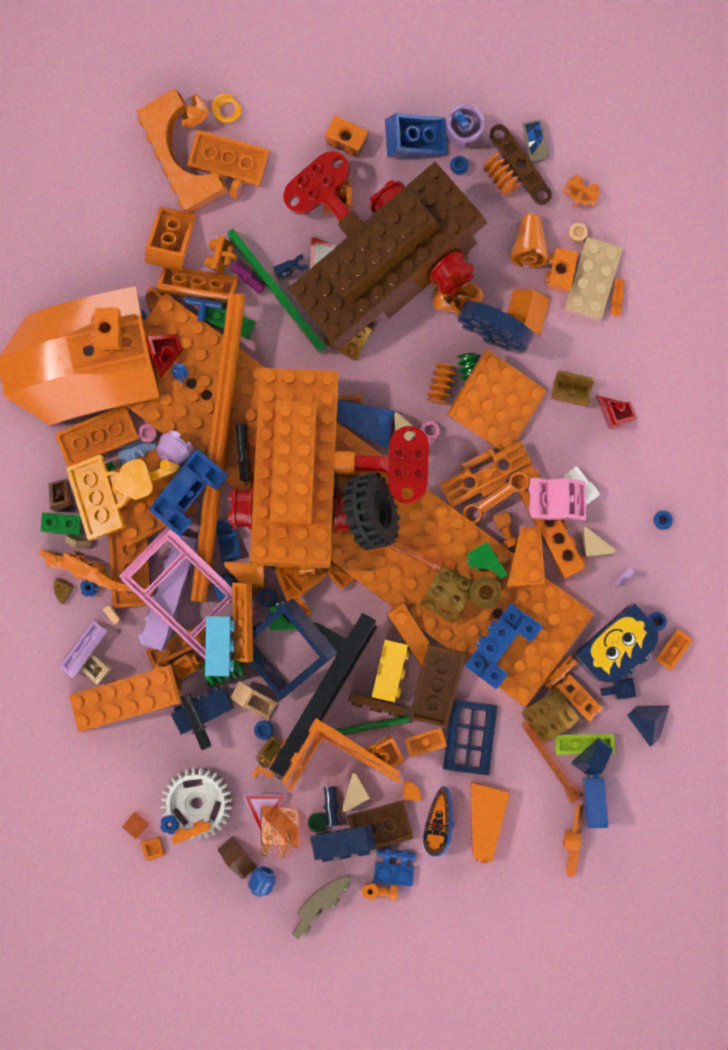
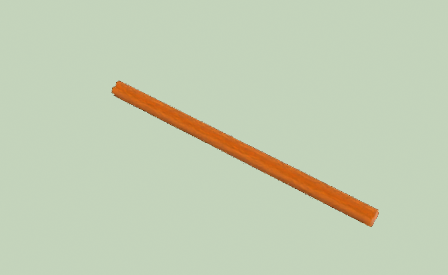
(219, 440)

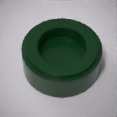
(317, 822)

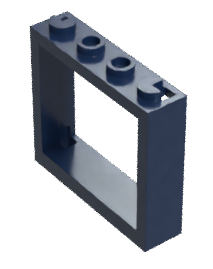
(310, 634)

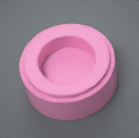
(147, 433)

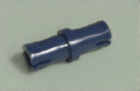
(331, 806)

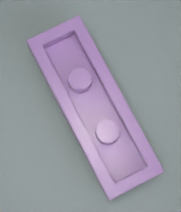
(83, 649)

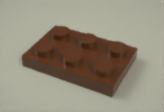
(387, 822)

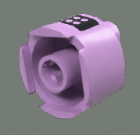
(472, 134)

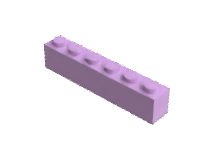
(169, 597)

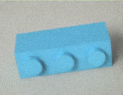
(219, 646)

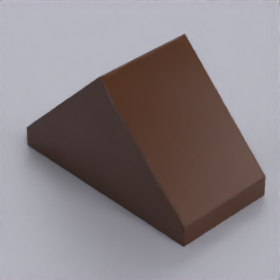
(60, 495)
(236, 858)

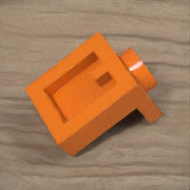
(187, 665)

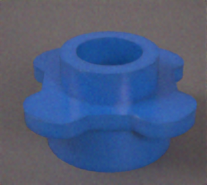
(179, 372)

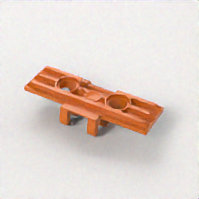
(489, 478)

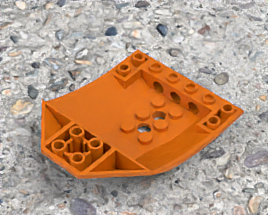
(53, 378)

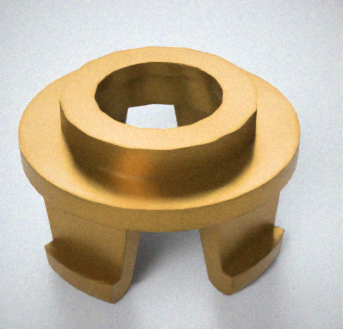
(485, 603)

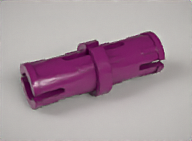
(248, 277)

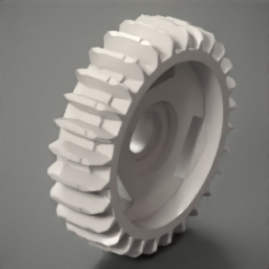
(209, 793)

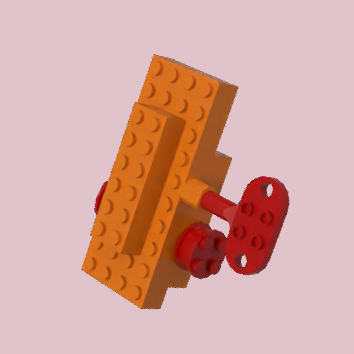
(297, 465)

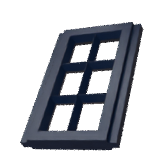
(487, 742)

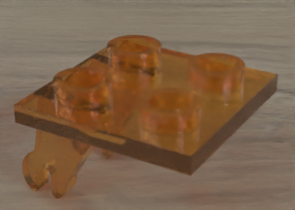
(279, 828)

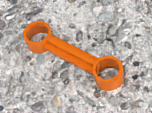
(497, 497)

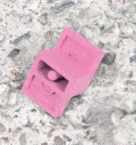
(557, 499)

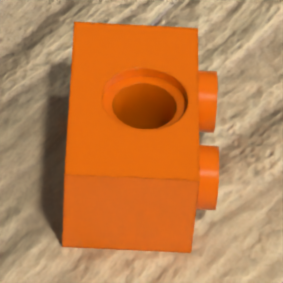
(340, 127)
(567, 260)
(111, 339)

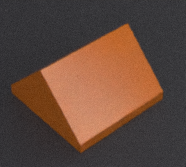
(529, 308)

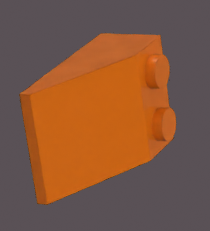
(170, 238)

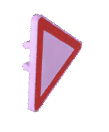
(255, 801)

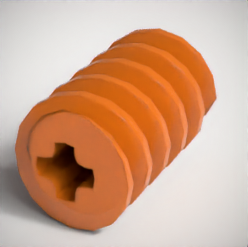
(500, 175)
(441, 384)

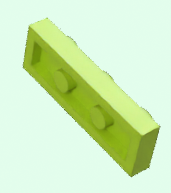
(579, 742)

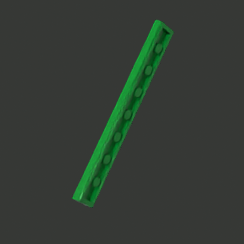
(276, 291)

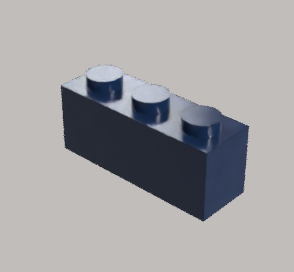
(208, 708)
(343, 843)

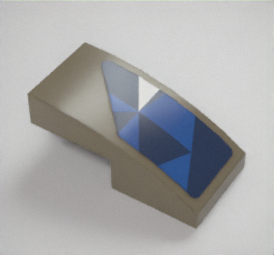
(535, 140)

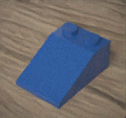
(415, 136)

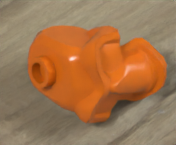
(453, 303)

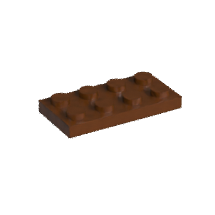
(437, 685)

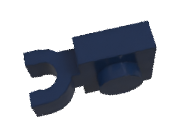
(286, 268)
(622, 689)

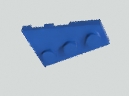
(367, 420)

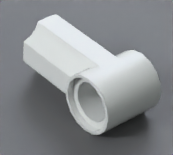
(591, 491)

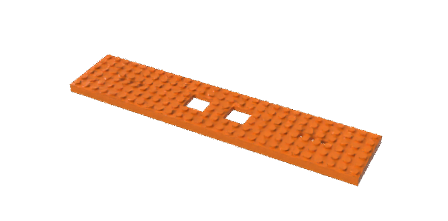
(425, 526)

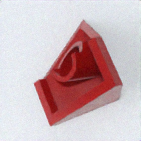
(164, 351)
(616, 411)

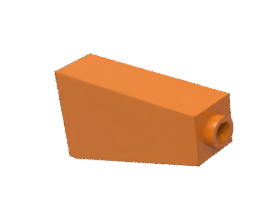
(487, 815)

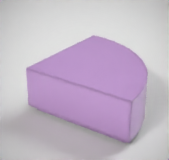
(627, 574)

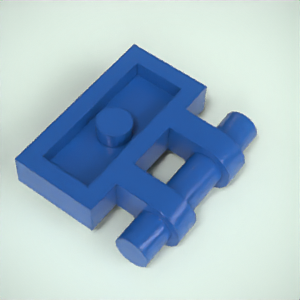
(394, 873)

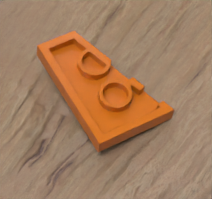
(527, 562)

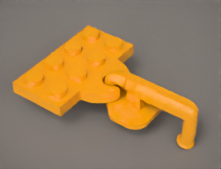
(99, 495)

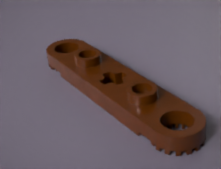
(529, 176)

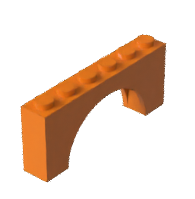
(159, 122)

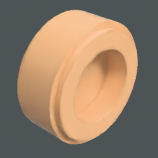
(578, 232)

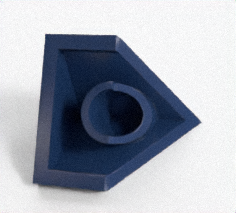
(649, 721)

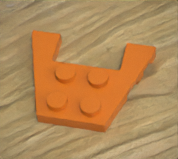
(297, 585)

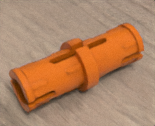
(560, 672)

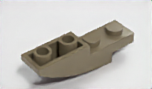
(324, 897)

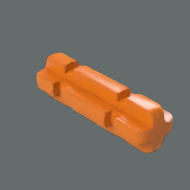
(617, 297)

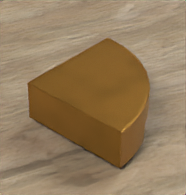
(62, 590)

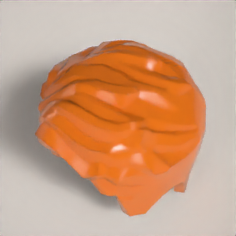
(196, 113)

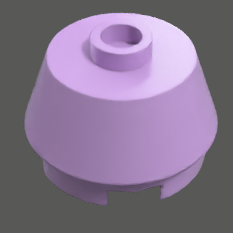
(174, 448)

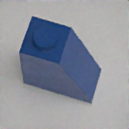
(594, 802)

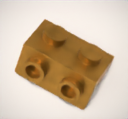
(572, 388)

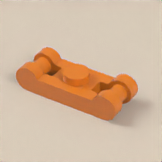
(579, 698)

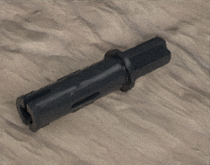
(243, 452)
(195, 722)

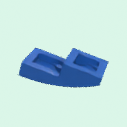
(228, 541)

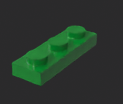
(217, 318)

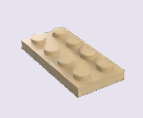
(593, 278)

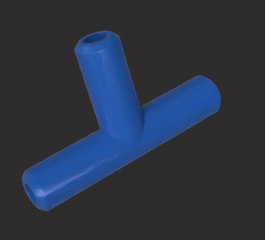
(203, 304)

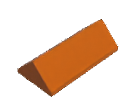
(197, 284)

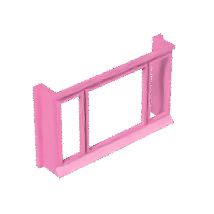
(186, 552)

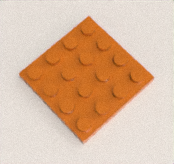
(496, 401)
(137, 518)

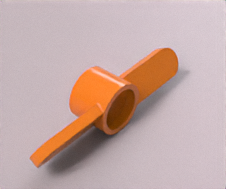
(572, 841)

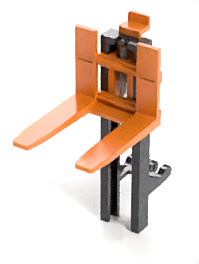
(310, 724)

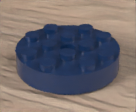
(495, 326)

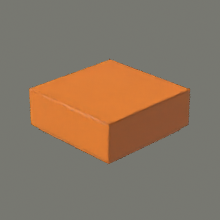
(153, 848)

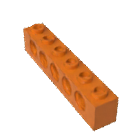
(565, 568)

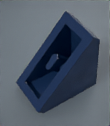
(593, 758)

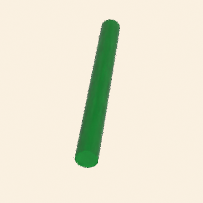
(373, 725)

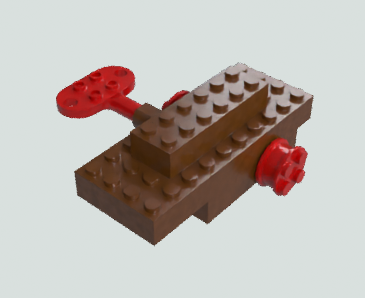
(392, 256)

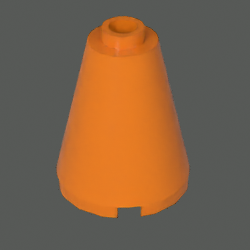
(530, 243)

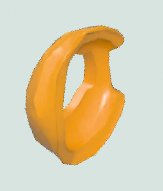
(225, 99)

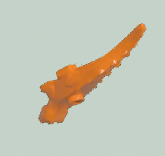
(85, 569)

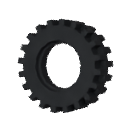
(370, 511)

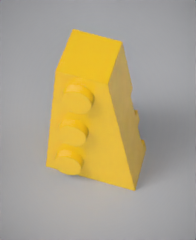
(390, 671)

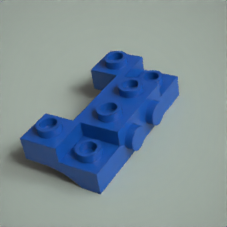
(184, 489)
(497, 641)

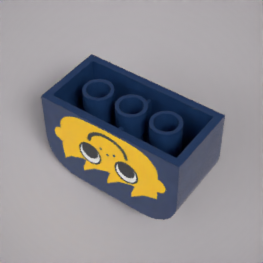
(618, 646)

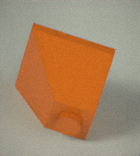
(248, 574)

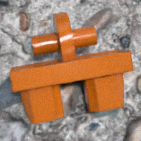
(580, 192)
(222, 255)

